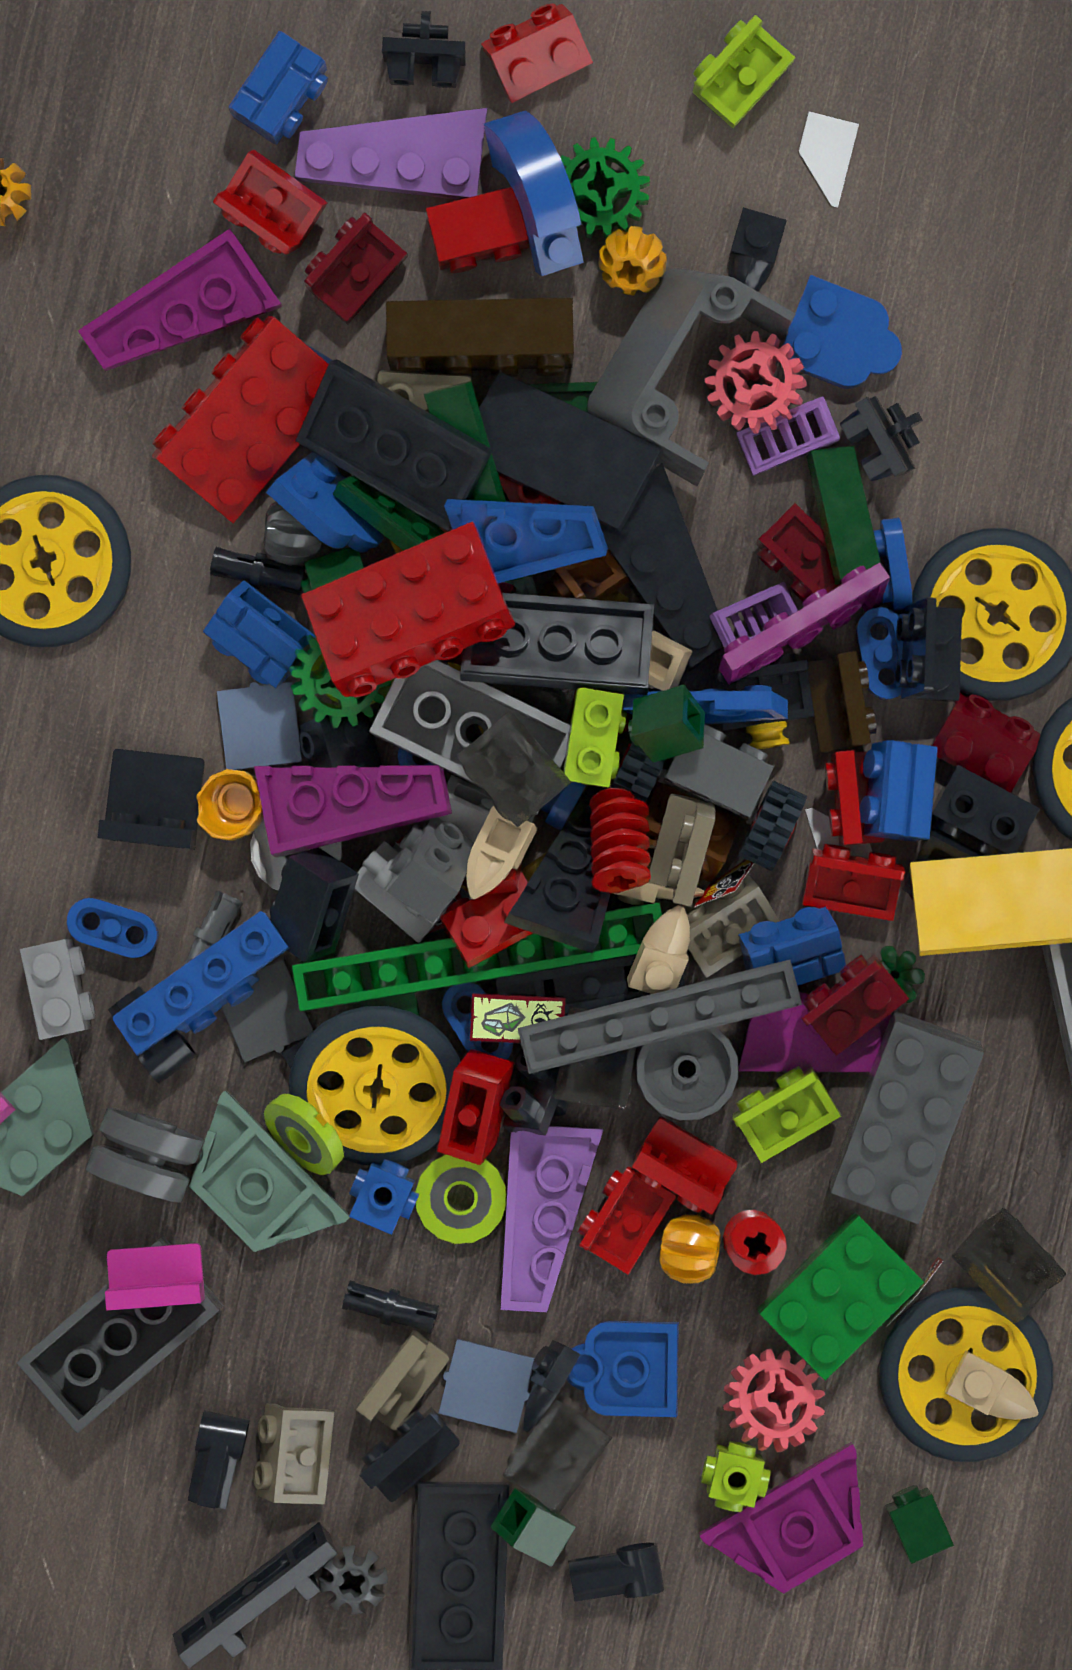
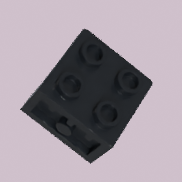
(929, 652)
(153, 799)

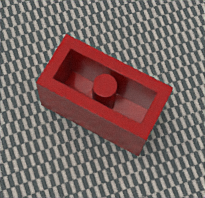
(478, 230)
(473, 1107)

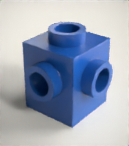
(380, 1213)

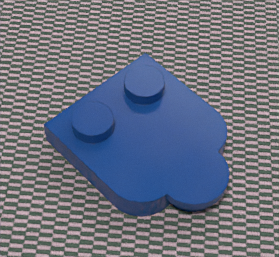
(841, 335)
(308, 496)
(629, 1368)

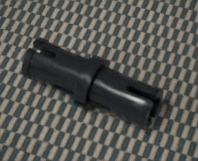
(257, 570)
(390, 1307)

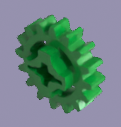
(620, 186)
(320, 682)

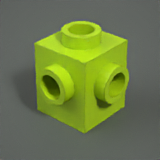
(731, 1459)

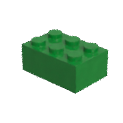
(840, 1296)

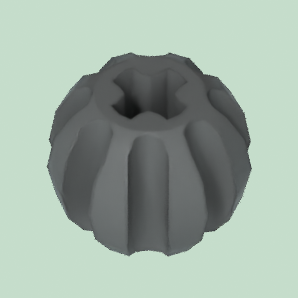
(287, 538)
(349, 1593)

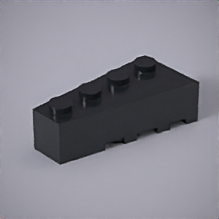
(666, 569)

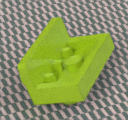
(741, 71)
(593, 737)
(785, 1113)

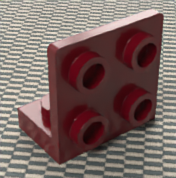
(853, 1004)

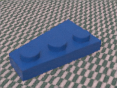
(531, 536)
(725, 706)

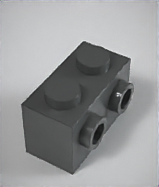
(430, 867)

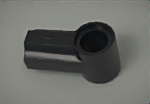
(167, 1054)
(219, 1447)
(629, 1571)

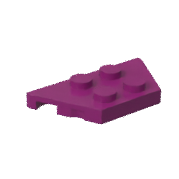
(797, 1525)

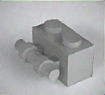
(373, 885)

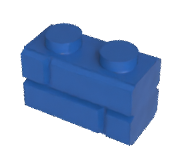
(279, 88)
(257, 634)
(899, 790)
(806, 939)

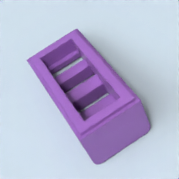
(825, 422)
(776, 600)

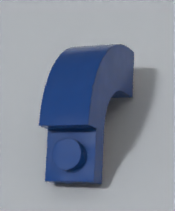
(535, 171)

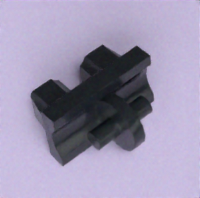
(443, 55)
(872, 419)
(532, 1101)

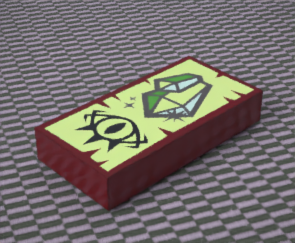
(499, 1016)

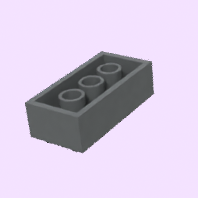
(906, 1117)
(106, 1352)

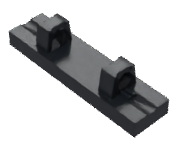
(582, 984)
(225, 1617)

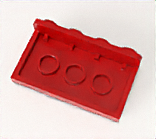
(245, 418)
(408, 611)

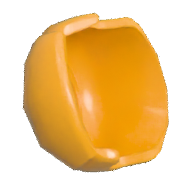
(229, 805)

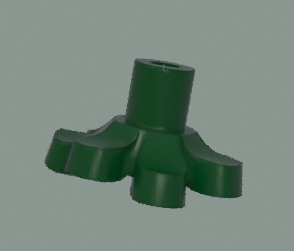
(903, 964)

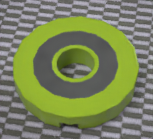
(302, 1135)
(457, 1225)

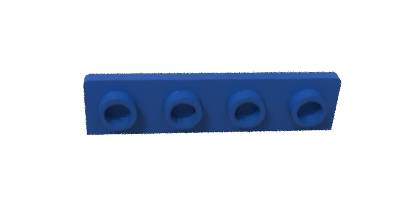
(202, 985)

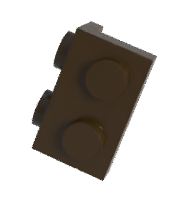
(839, 702)

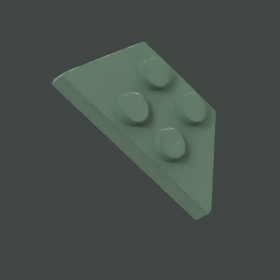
(47, 1120)
(258, 1183)

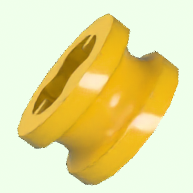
(768, 735)

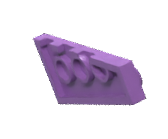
(407, 155)
(541, 1209)

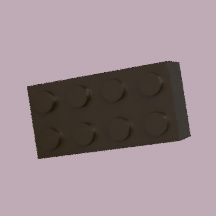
(481, 335)

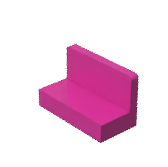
(154, 1276)

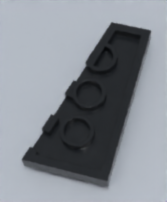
(560, 893)

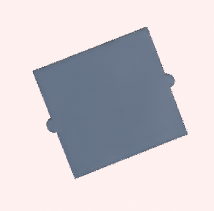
(259, 726)
(486, 1385)

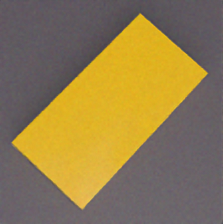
(993, 901)

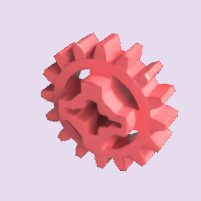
(749, 400)
(774, 1418)

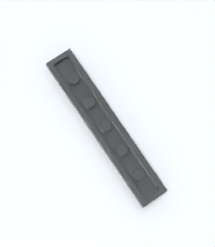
(659, 1016)

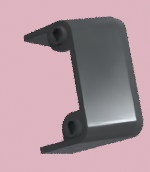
(627, 387)

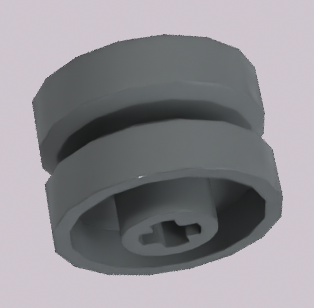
(693, 1096)
(147, 1147)

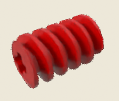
(619, 841)
(759, 1259)

